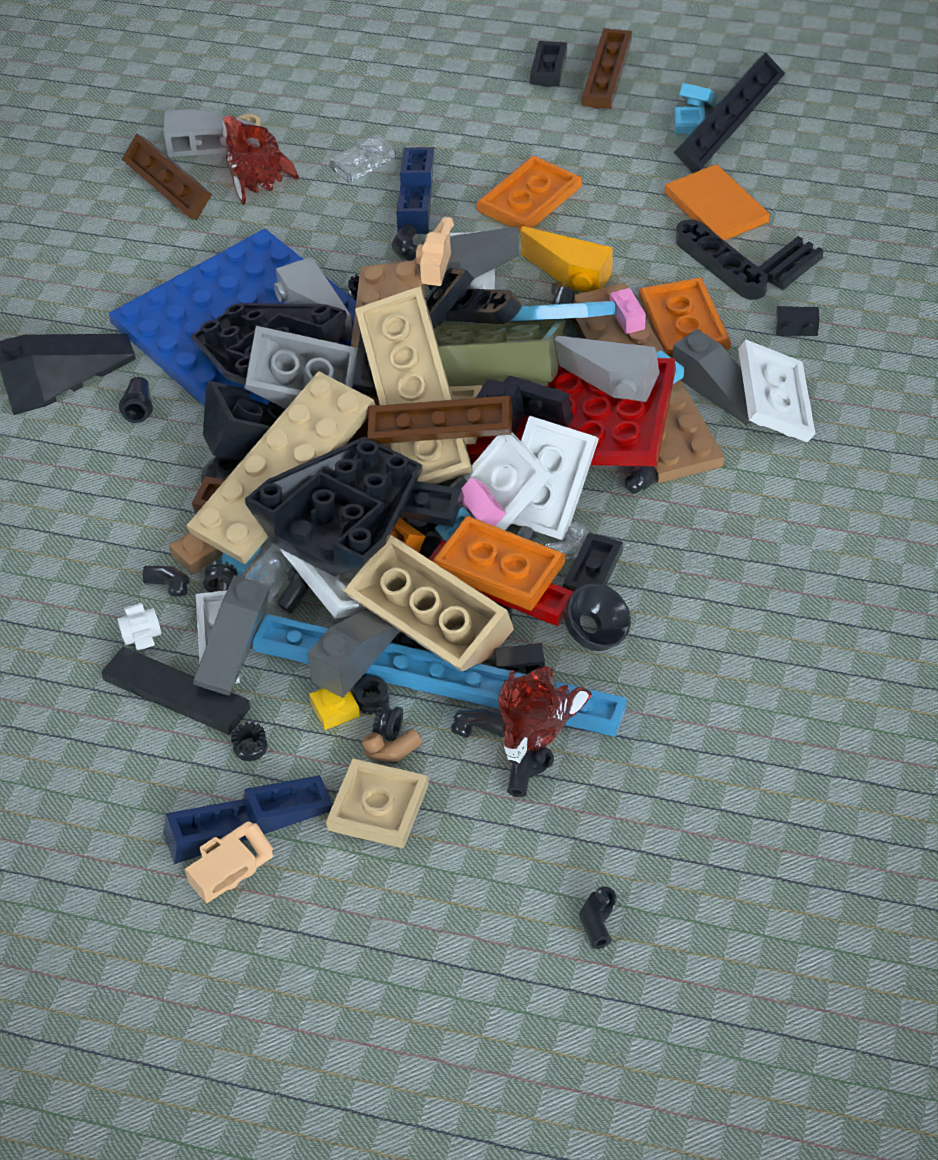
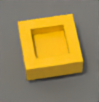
(333, 709)

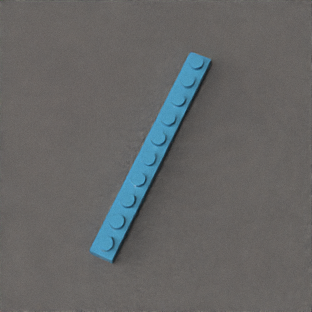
(432, 674)

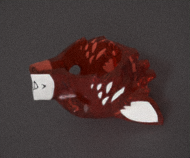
(252, 163)
(535, 710)

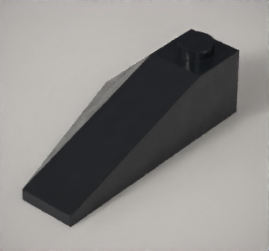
(47, 364)
(235, 421)

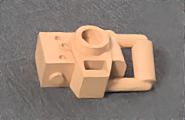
(435, 253)
(228, 861)

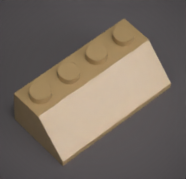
(430, 605)

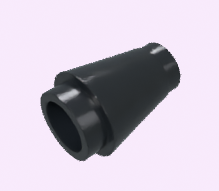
(136, 401)

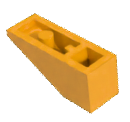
(573, 261)

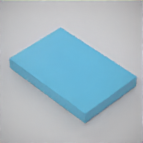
(568, 310)

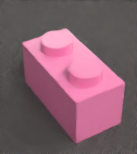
(628, 311)
(481, 502)

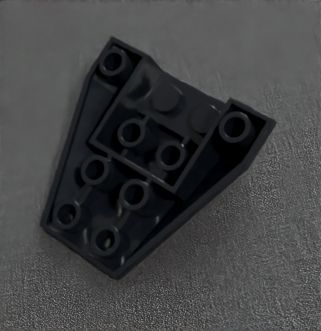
(230, 336)
(336, 505)

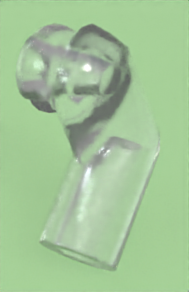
(571, 541)

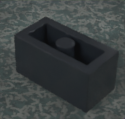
(797, 321)
(520, 658)

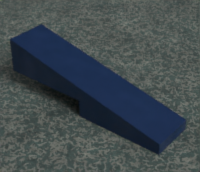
(415, 188)
(267, 805)

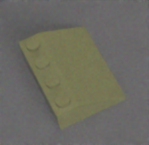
(495, 351)

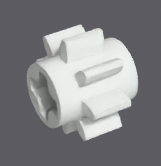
(139, 626)

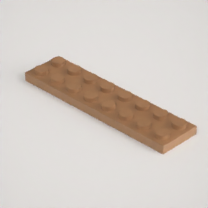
(686, 440)

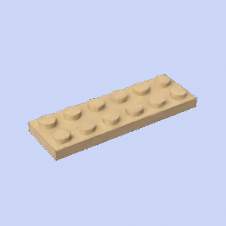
(411, 370)
(312, 425)

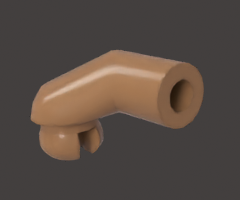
(391, 751)

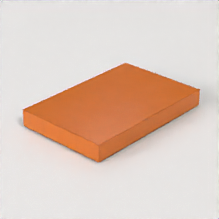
(529, 193)
(717, 202)
(680, 309)
(500, 562)

